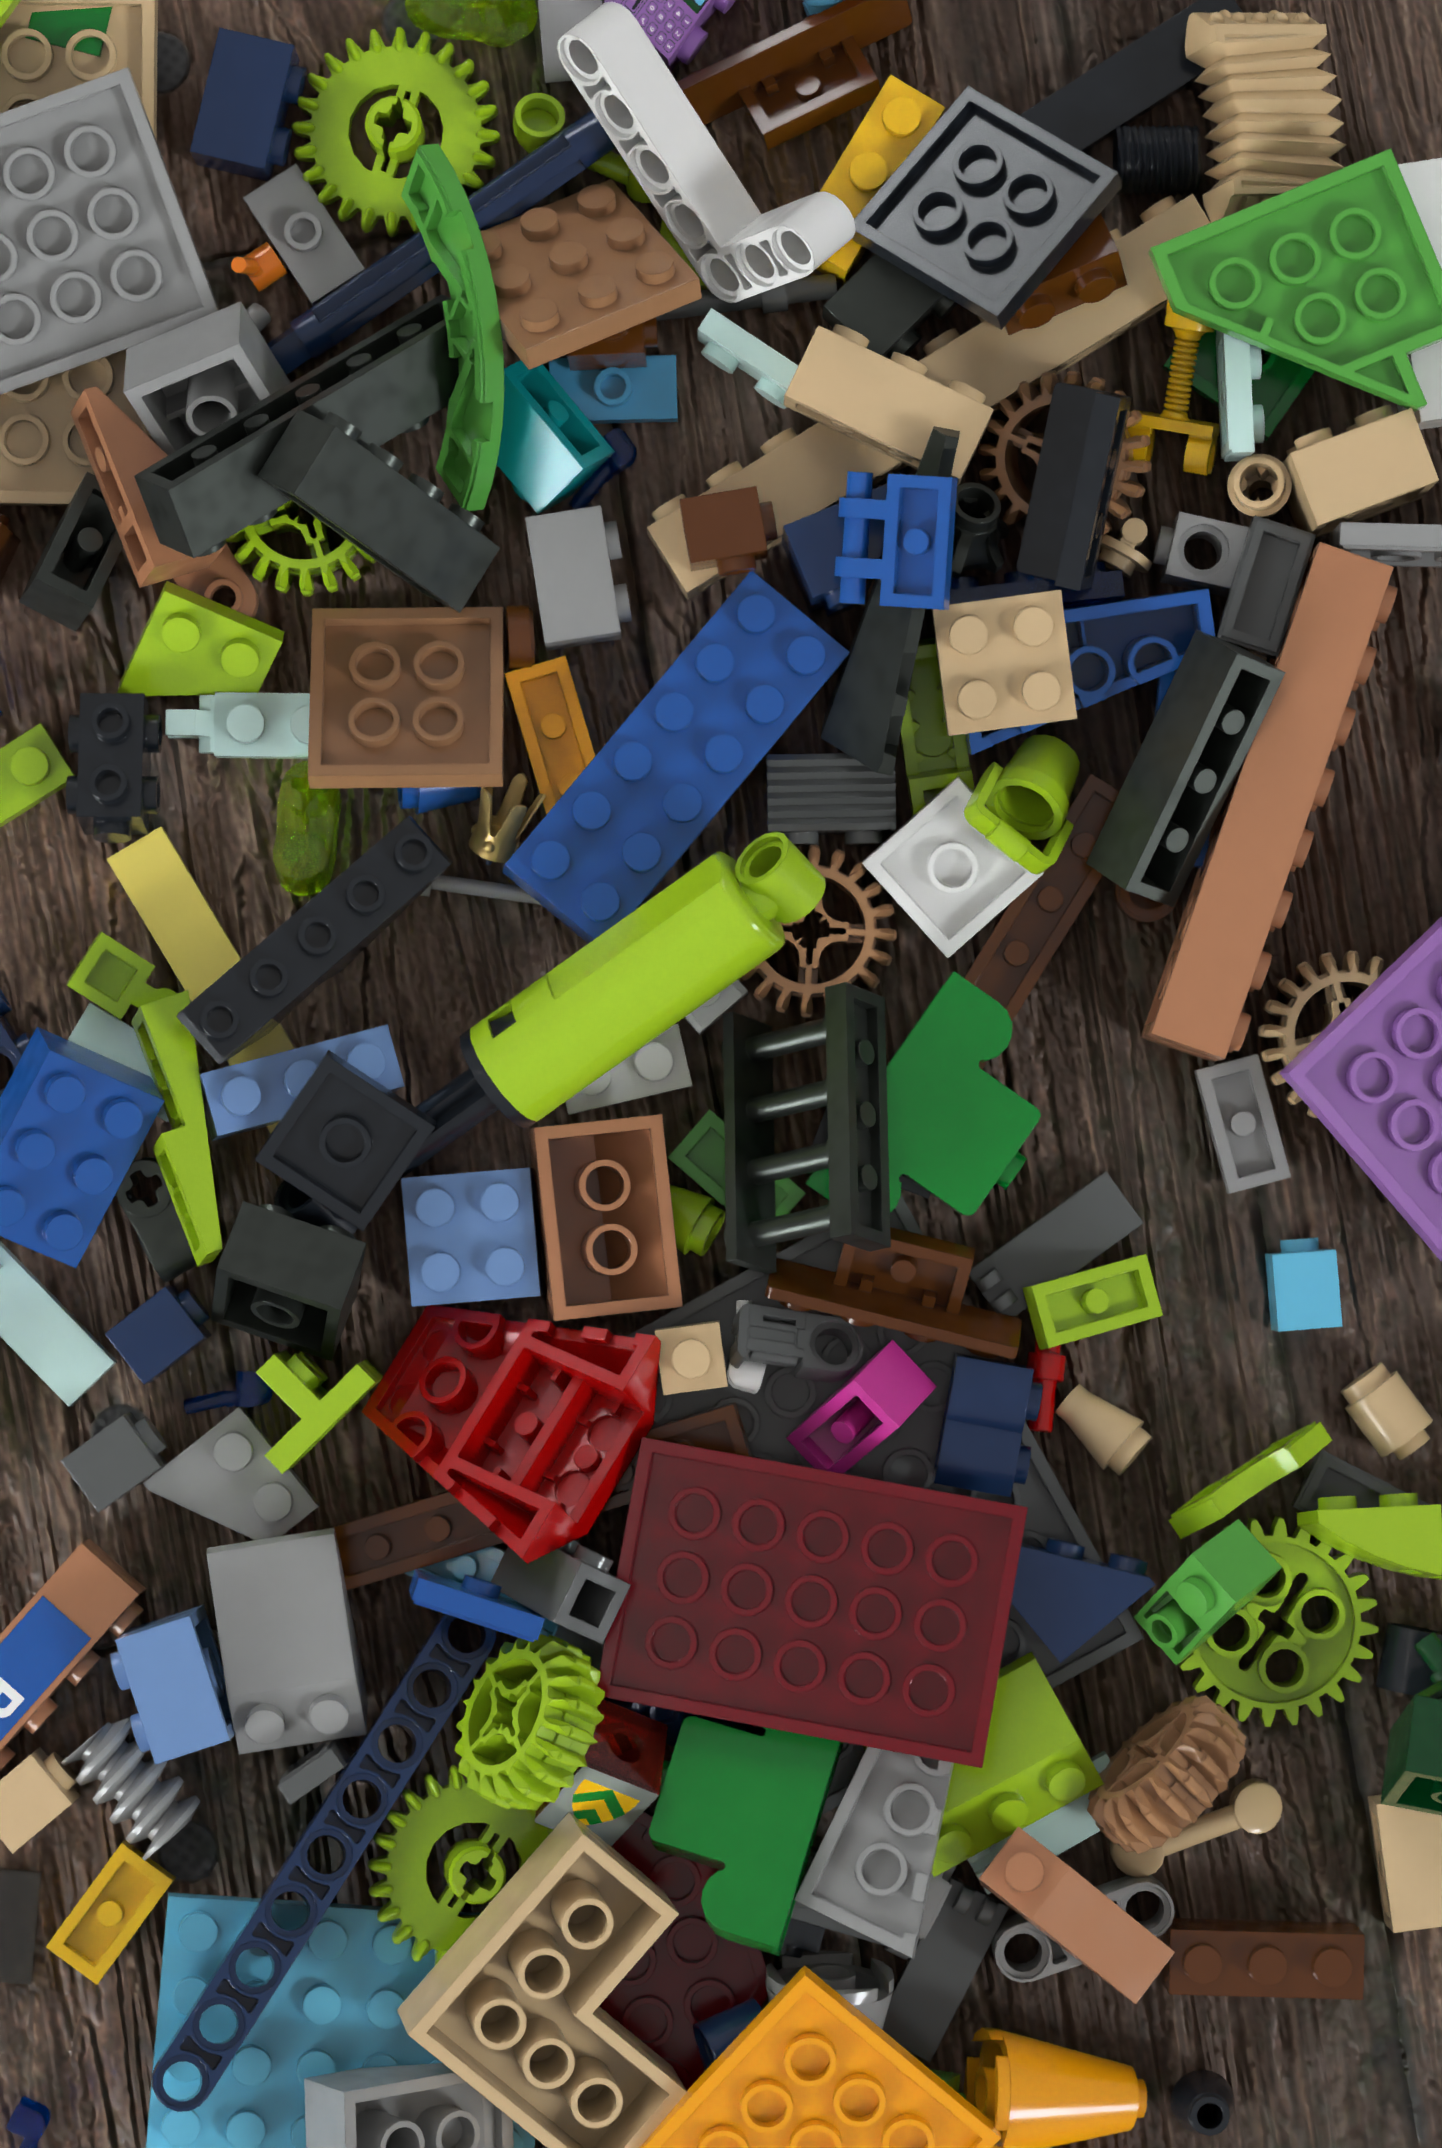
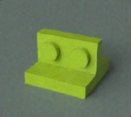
(299, 1384)

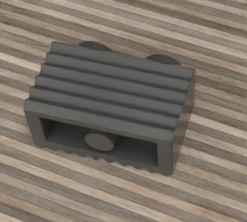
(828, 796)

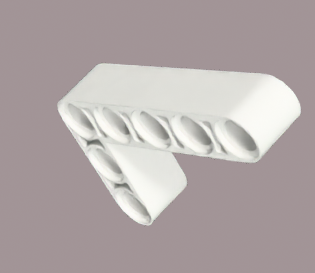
(686, 172)

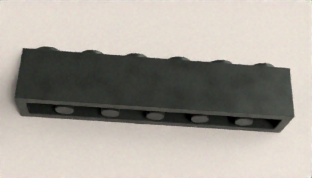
(377, 385)

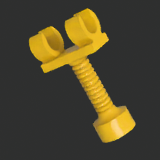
(1203, 435)

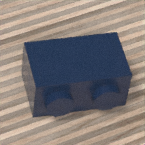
(247, 105)

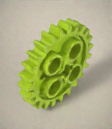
(1321, 1653)

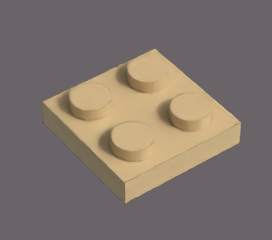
(1004, 662)

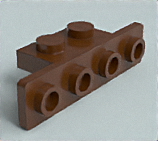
(800, 72)
(904, 1288)

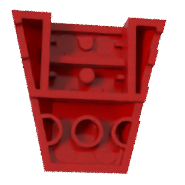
(520, 1418)

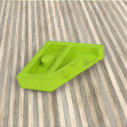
(199, 648)

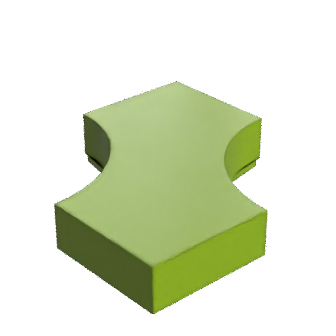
(1247, 1480)

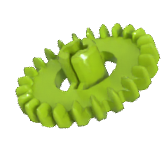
(414, 74)
(409, 1846)

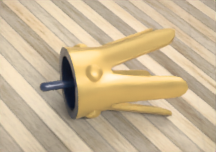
(499, 835)

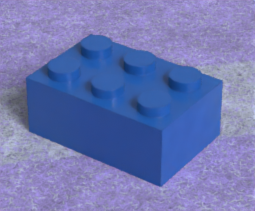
(67, 1143)

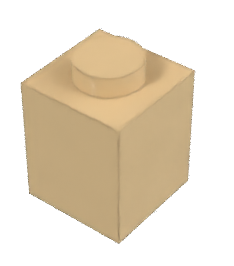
(691, 1357)
(34, 1797)

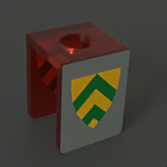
(619, 1775)

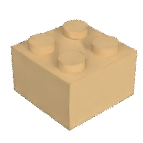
(1358, 472)

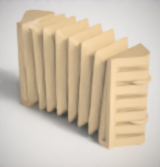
(1265, 104)

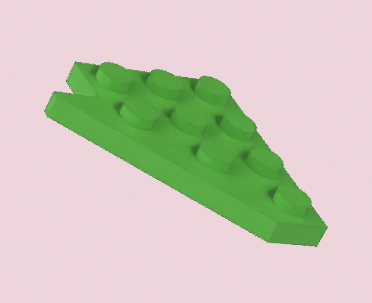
(1319, 278)

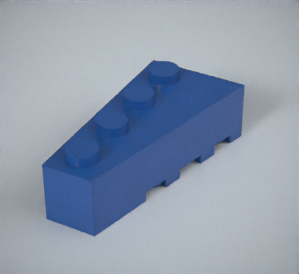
(1121, 647)

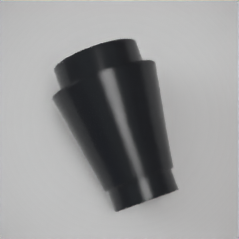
(1199, 2089)

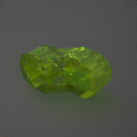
(492, 22)
(302, 858)

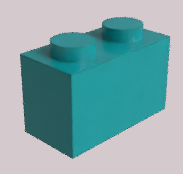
(545, 438)

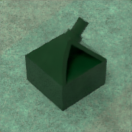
(1415, 1743)

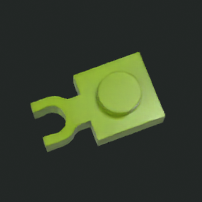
(115, 977)

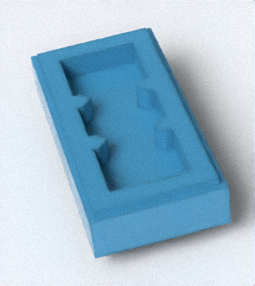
(622, 393)

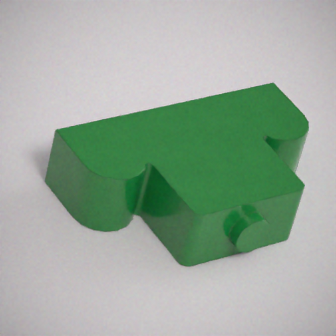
(946, 1116)
(751, 1813)

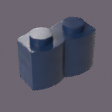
(985, 1425)

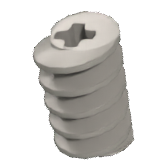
(133, 1786)

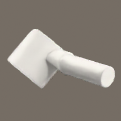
(749, 1374)

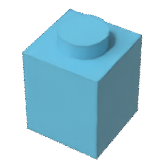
(1303, 1286)

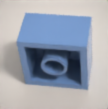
(472, 1236)
(175, 1684)

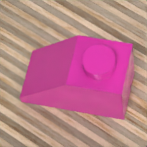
(862, 1411)

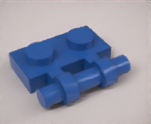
(915, 544)

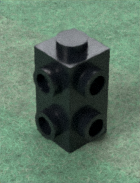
(114, 757)

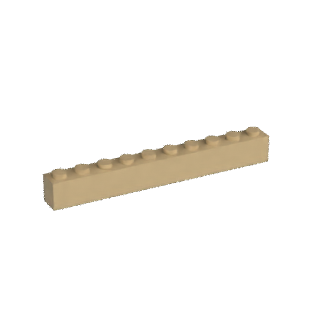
(811, 468)

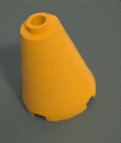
(1050, 2092)

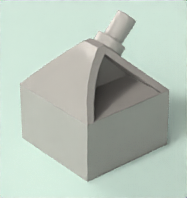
(201, 374)

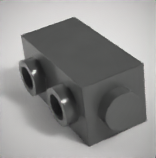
(566, 1587)

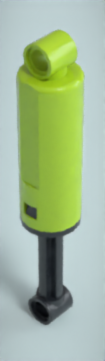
(614, 995)

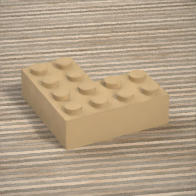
(524, 1993)

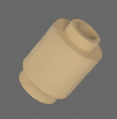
(1387, 1412)

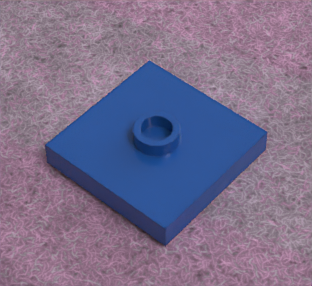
(475, 1602)

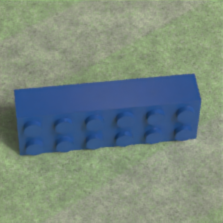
(676, 760)

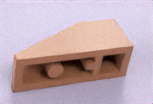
(117, 454)
(1076, 1915)

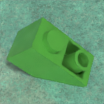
(1207, 1591)

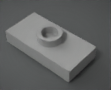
(304, 234)

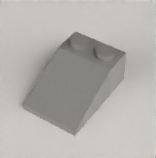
(287, 1641)
(401, 2110)

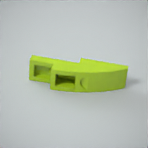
(1390, 1536)

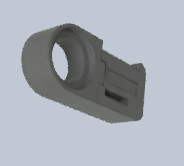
(789, 1340)

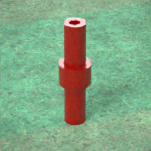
(1049, 1370)

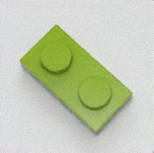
(30, 772)
(1092, 1301)

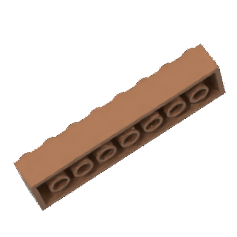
(1263, 819)

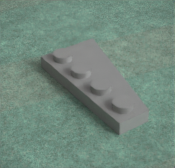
(881, 1848)

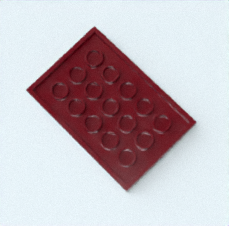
(813, 1602)

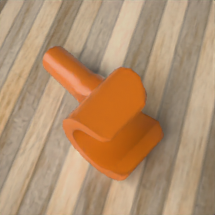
(261, 266)

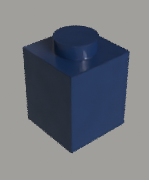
(160, 1332)

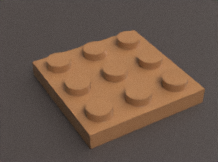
(582, 273)
(406, 697)

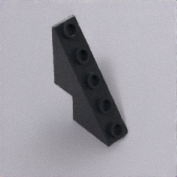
(314, 942)

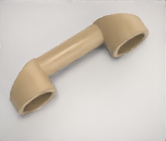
(1252, 1806)

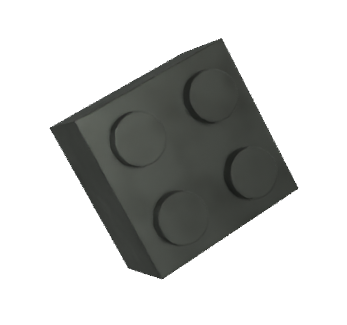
(287, 1279)

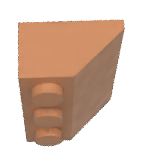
(605, 1217)

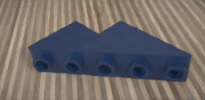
(1072, 1596)

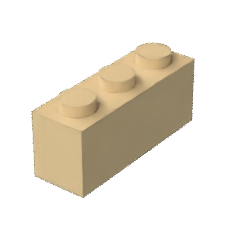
(884, 399)

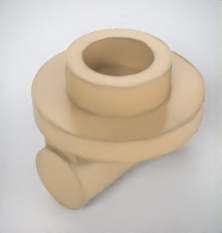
(1122, 552)

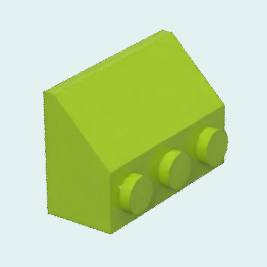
(1028, 1768)

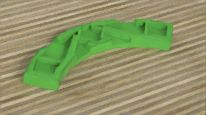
(472, 325)

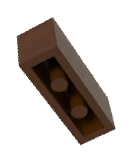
(1265, 1959)

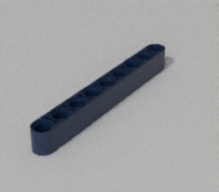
(299, 1877)

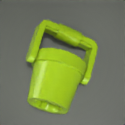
(1027, 802)

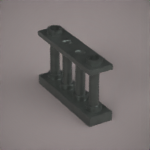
(856, 1129)

